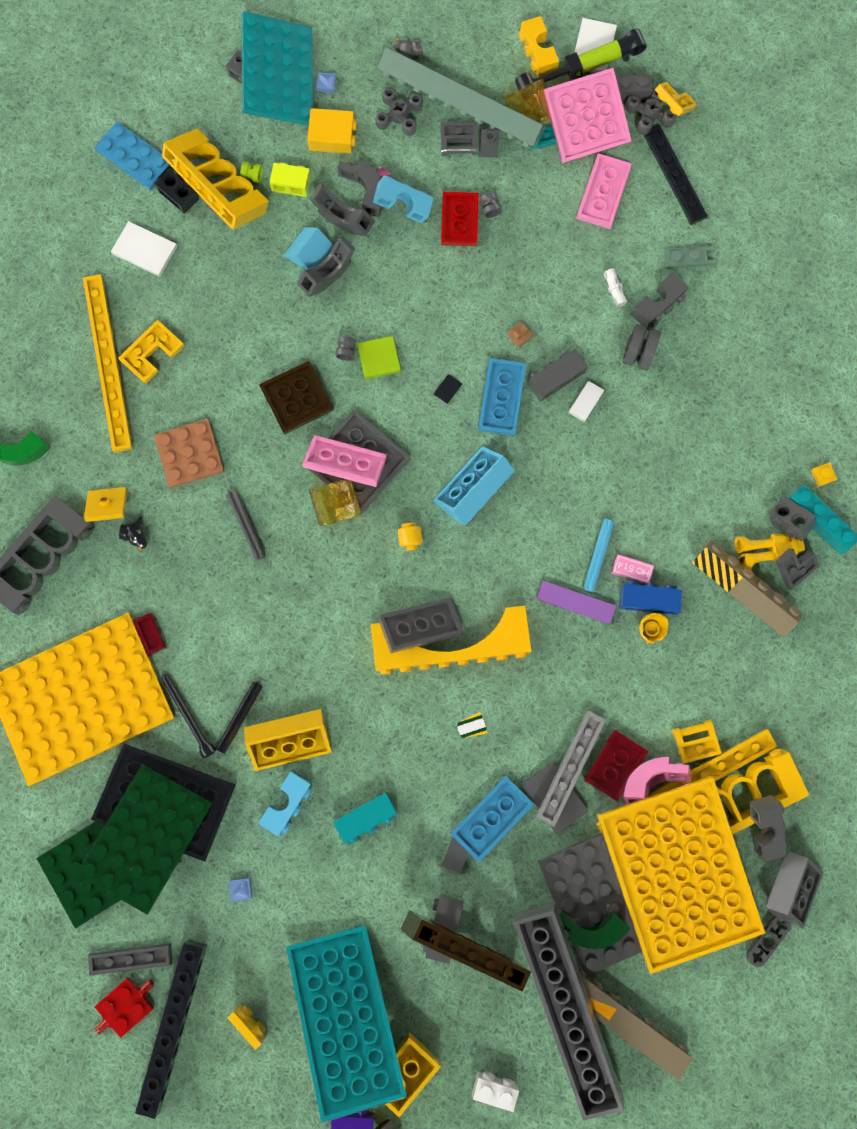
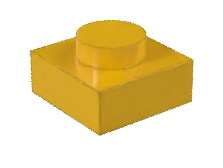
(824, 474)

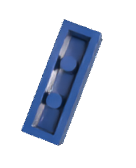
(650, 598)

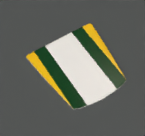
(472, 726)

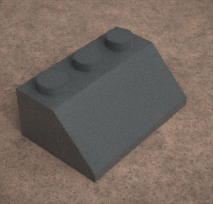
(794, 889)

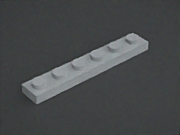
(570, 768)

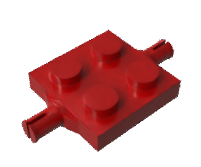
(124, 1007)

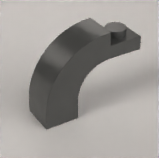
(368, 178)
(347, 218)
(323, 275)

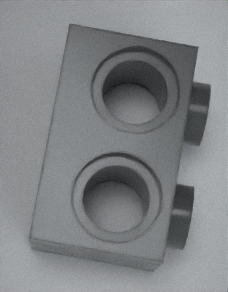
(795, 515)

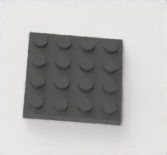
(360, 433)

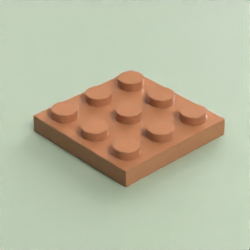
(188, 453)

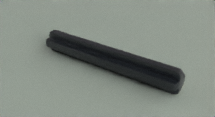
(239, 717)

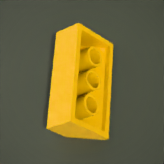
(287, 740)

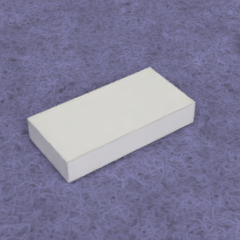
(586, 401)

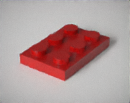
(460, 219)

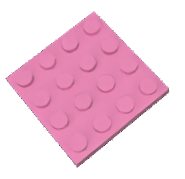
(587, 115)

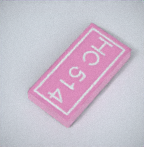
(632, 569)

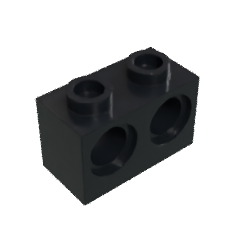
(175, 192)

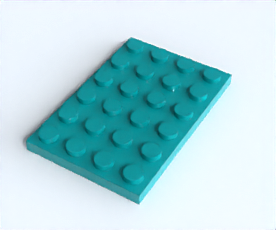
(276, 69)

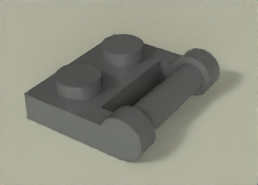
(458, 133)

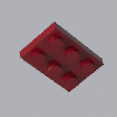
(615, 765)

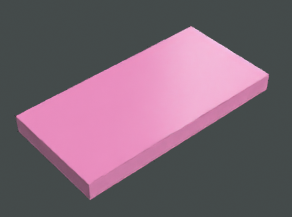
(604, 191)
(344, 460)

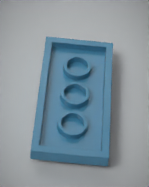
(132, 155)
(502, 397)
(492, 818)

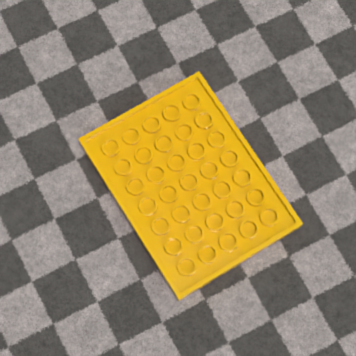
(80, 699)
(680, 874)

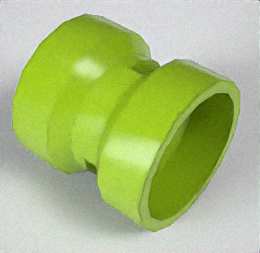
(251, 172)

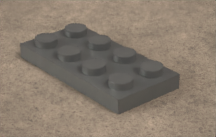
(420, 625)

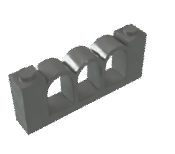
(15, 599)

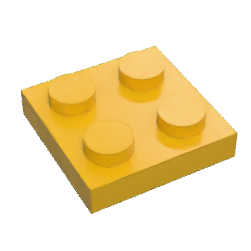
(251, 1030)

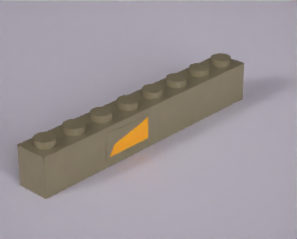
(637, 1031)

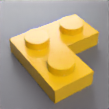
(678, 103)

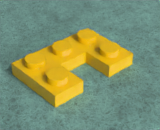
(153, 338)

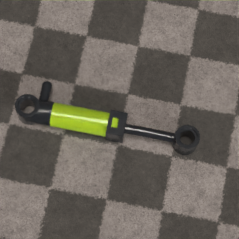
(575, 65)

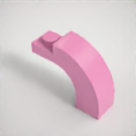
(651, 774)

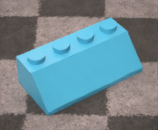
(474, 485)

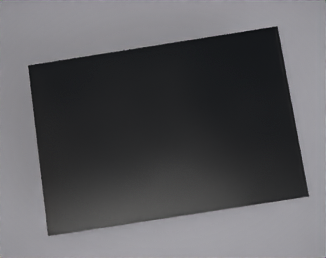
(447, 389)

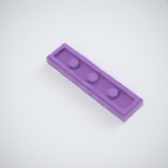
(576, 602)

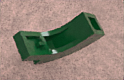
(596, 937)

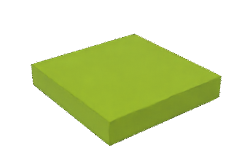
(378, 357)

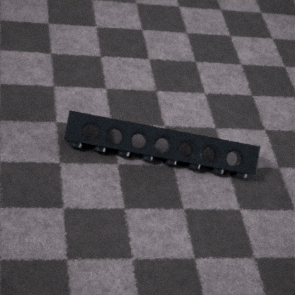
(171, 1029)

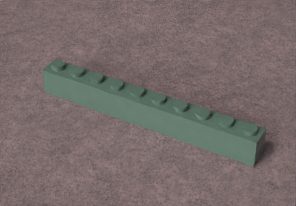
(462, 97)

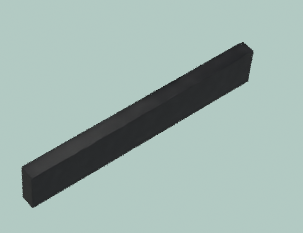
(675, 175)

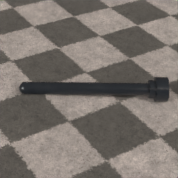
(205, 747)

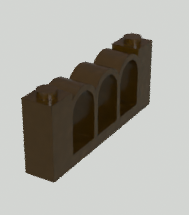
(465, 950)

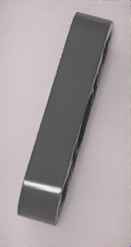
(770, 949)

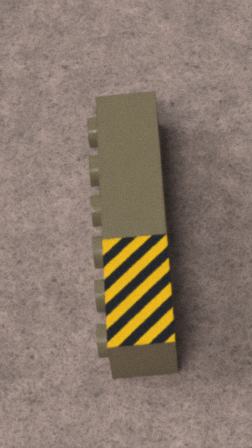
(747, 588)

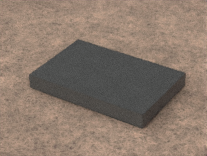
(537, 788)

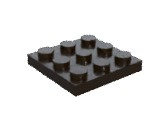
(296, 397)

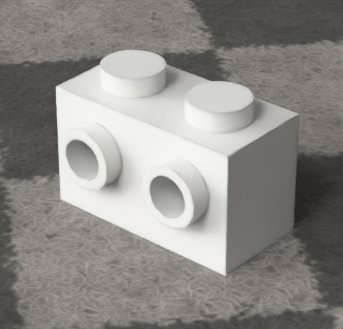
(495, 1091)

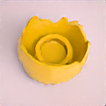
(653, 627)

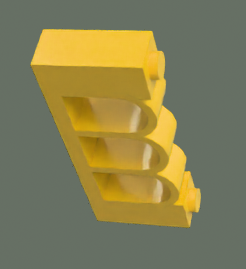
(194, 145)
(785, 775)

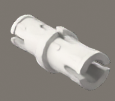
(615, 287)

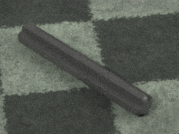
(245, 525)

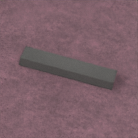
(130, 959)

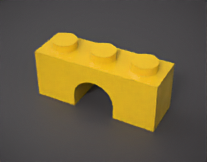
(542, 59)

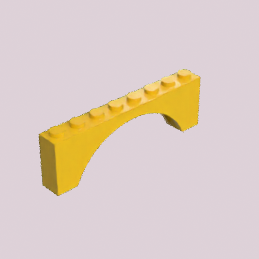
(506, 640)

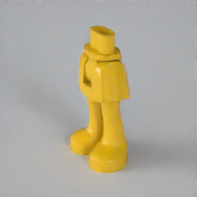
(777, 546)

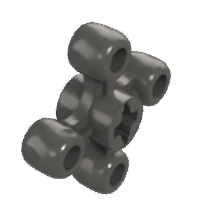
(399, 111)
(649, 112)

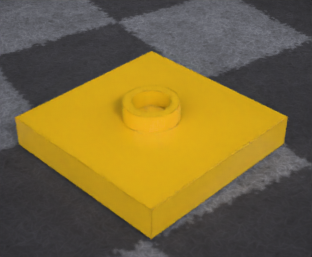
(105, 504)

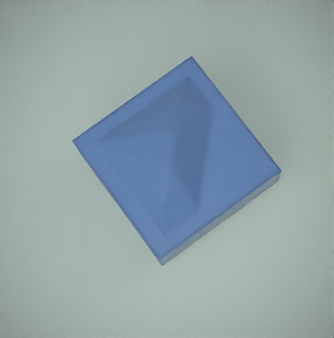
(326, 82)
(240, 889)

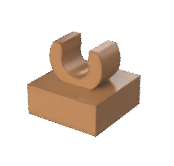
(519, 334)

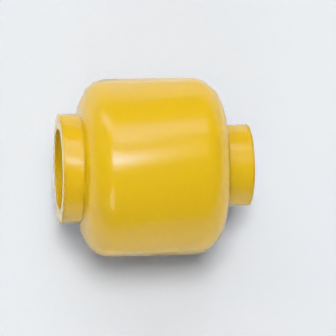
(410, 536)

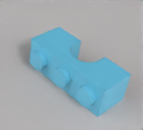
(417, 202)
(278, 820)

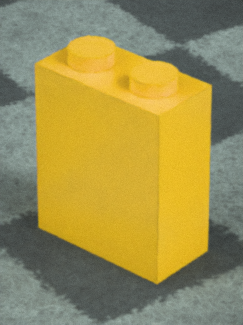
(331, 131)

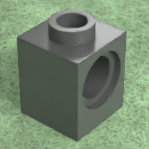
(489, 143)

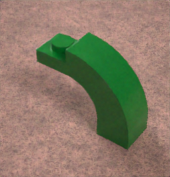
(24, 452)

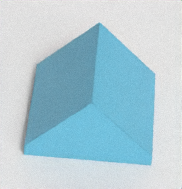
(309, 248)

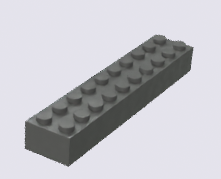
(569, 1011)

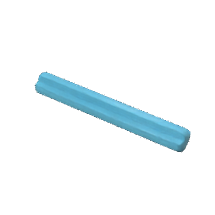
(598, 555)

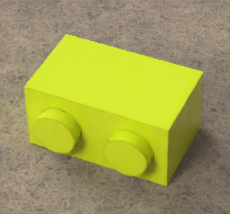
(290, 179)

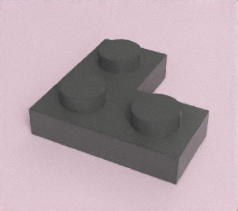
(794, 569)

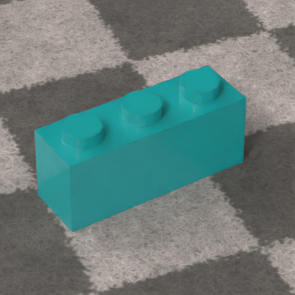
(365, 818)

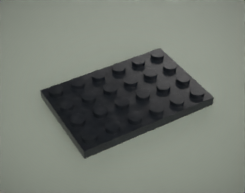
(206, 786)

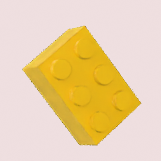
(416, 1067)

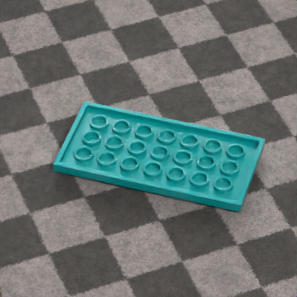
(345, 1024)

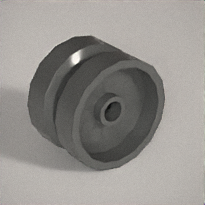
(641, 347)

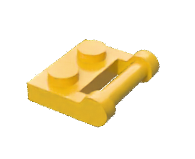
(698, 748)

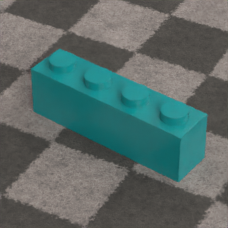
(828, 524)

